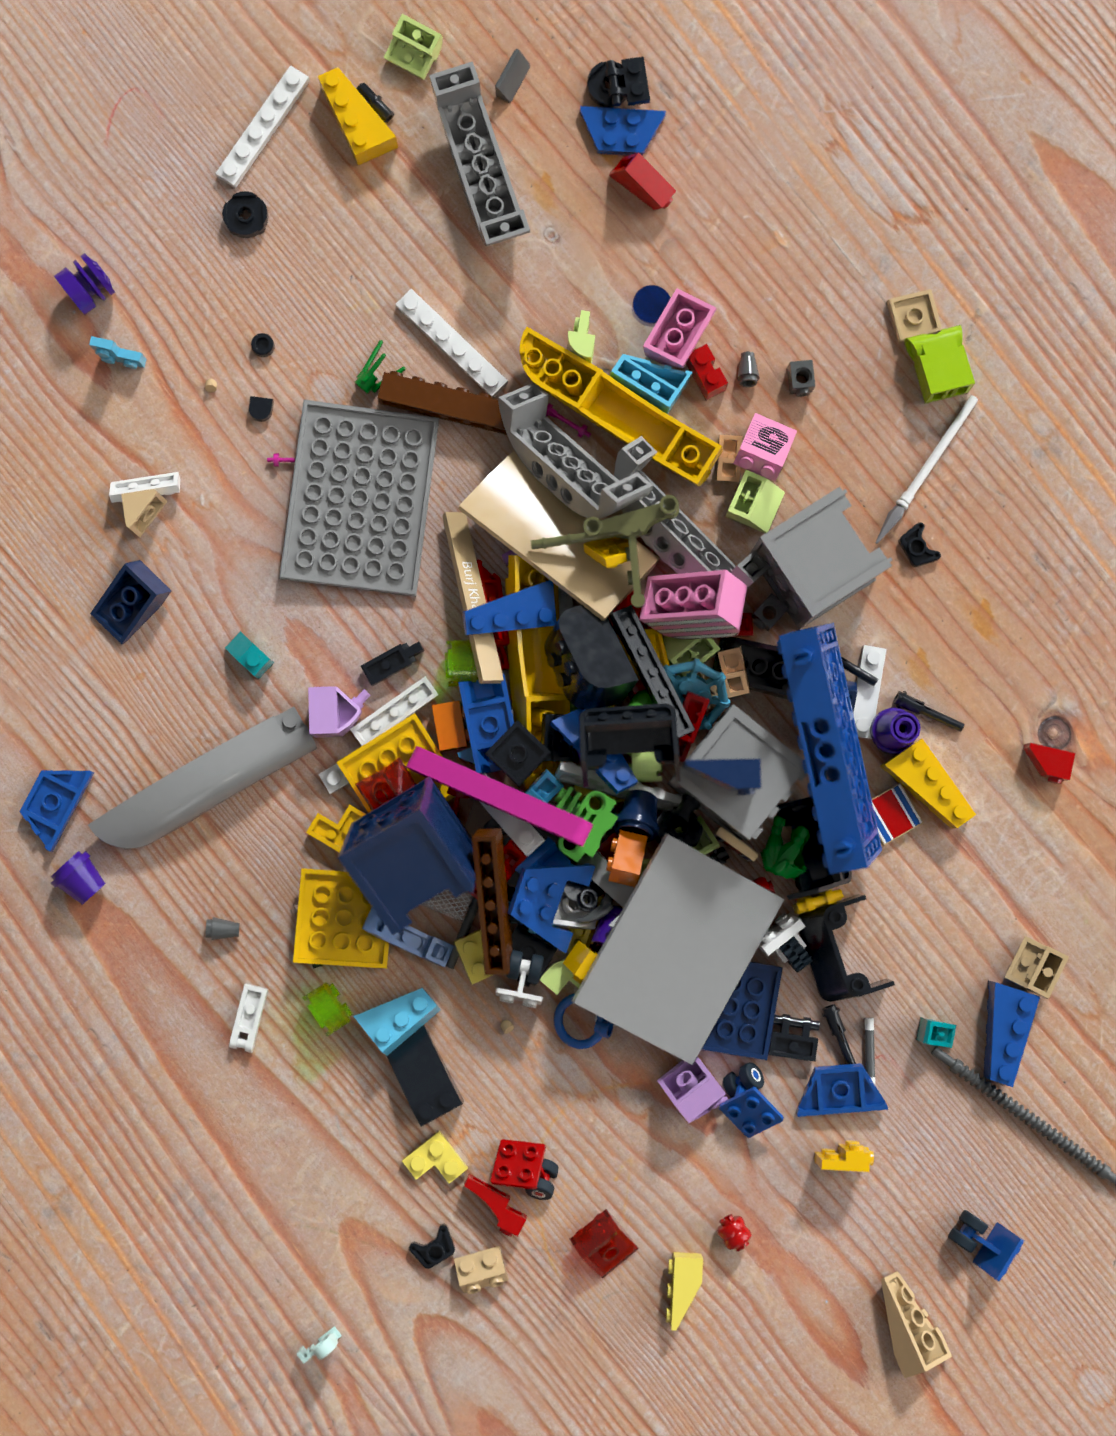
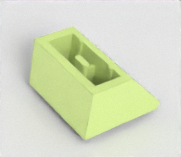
(755, 502)
(686, 650)

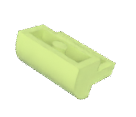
(413, 46)
(579, 340)

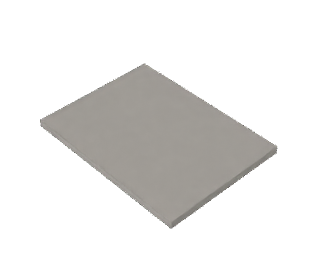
(359, 498)
(678, 949)

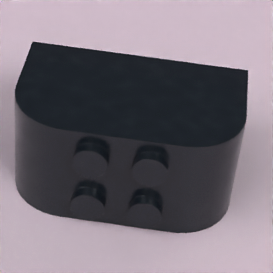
(589, 660)

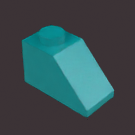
(249, 655)

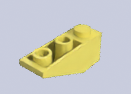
(686, 1281)

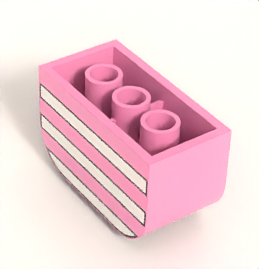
(694, 604)

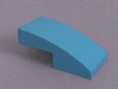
(545, 787)

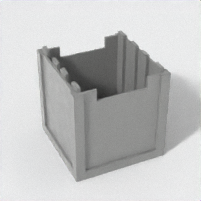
(818, 559)
(741, 737)

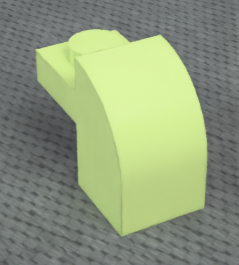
(557, 976)

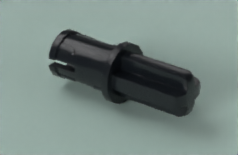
(375, 102)

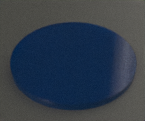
(650, 303)

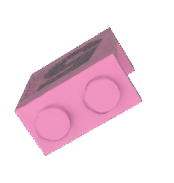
(765, 447)

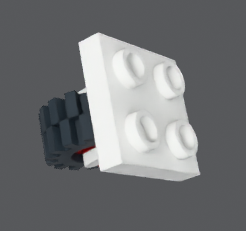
(786, 942)

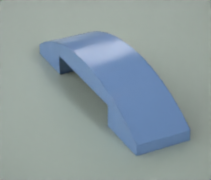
(410, 940)

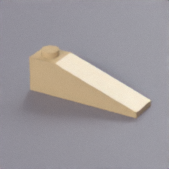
(914, 1339)

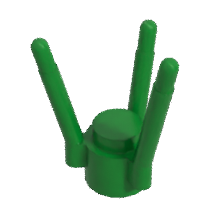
(366, 379)

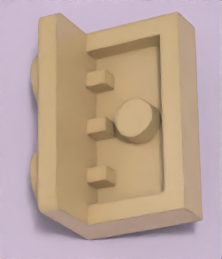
(481, 1270)

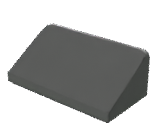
(512, 76)

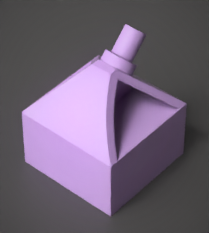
(333, 711)
(692, 1089)

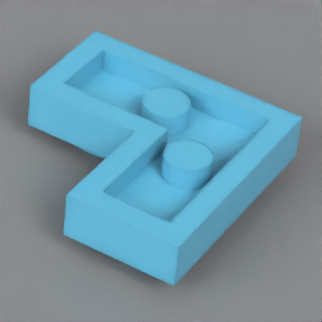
(110, 352)

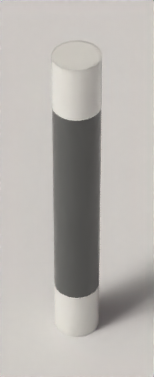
(869, 1047)

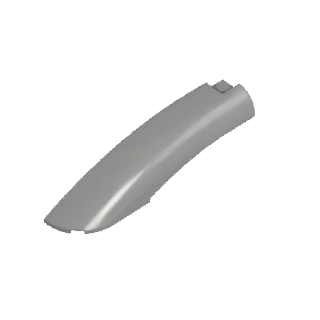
(205, 782)

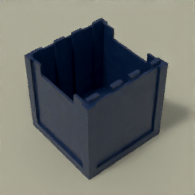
(409, 853)

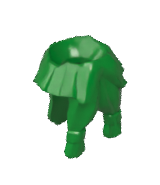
(785, 859)

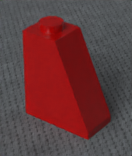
(643, 181)

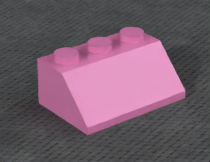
(678, 329)

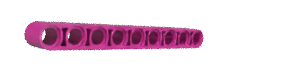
(500, 796)

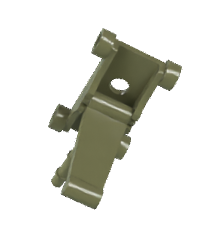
(625, 526)

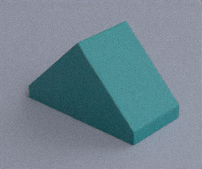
(936, 1032)

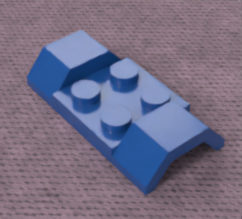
(487, 719)

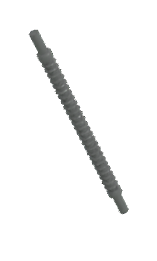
(956, 1066)

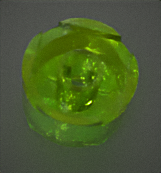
(460, 662)
(327, 1007)

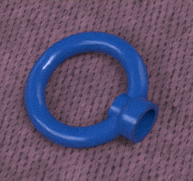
(601, 1029)

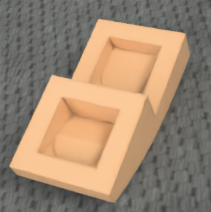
(725, 468)
(734, 668)

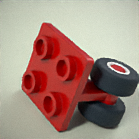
(524, 1166)

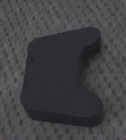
(916, 547)
(436, 1250)

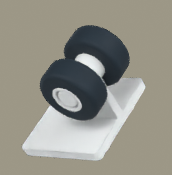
(525, 967)

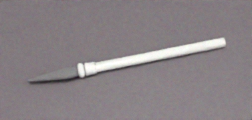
(906, 498)

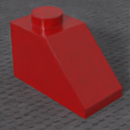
(1051, 762)

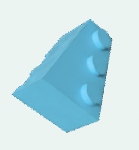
(650, 381)
(397, 1019)

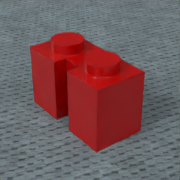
(709, 380)

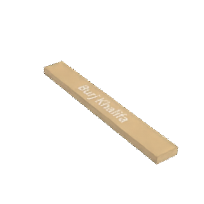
(471, 594)

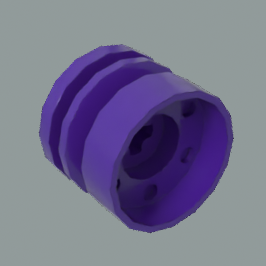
(84, 283)

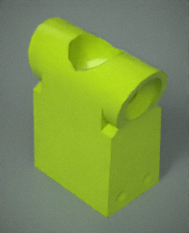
(941, 364)

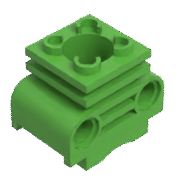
(601, 819)

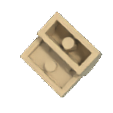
(1036, 967)

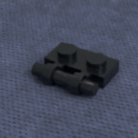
(635, 81)
(793, 1045)

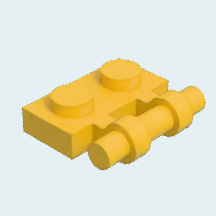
(808, 903)

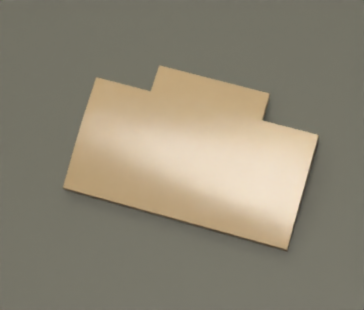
(521, 509)

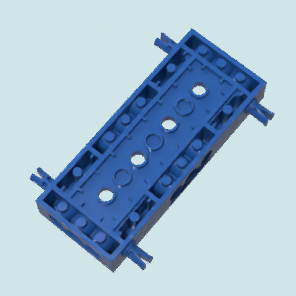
(830, 748)

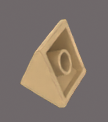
(141, 509)

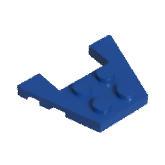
(539, 897)

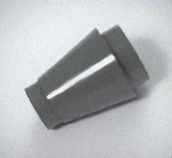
(748, 371)
(220, 929)

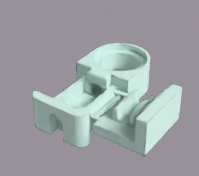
(326, 1344)

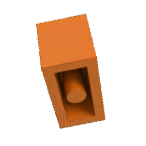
(450, 726)
(627, 858)

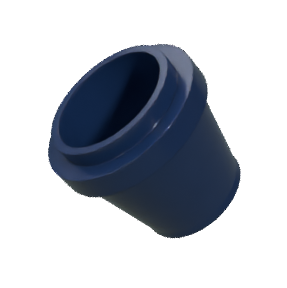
(638, 814)

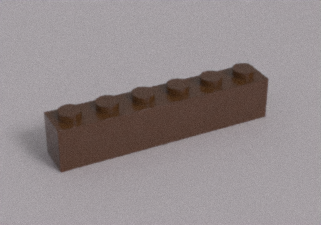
(441, 402)
(492, 900)

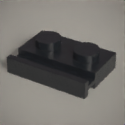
(555, 741)

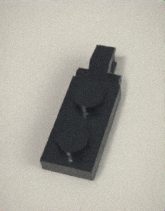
(391, 662)

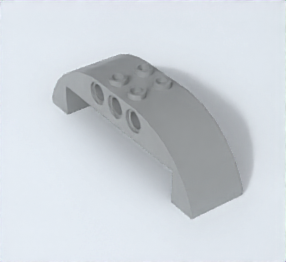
(477, 155)
(561, 462)
(680, 540)

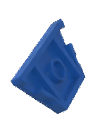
(620, 129)
(54, 802)
(839, 1091)

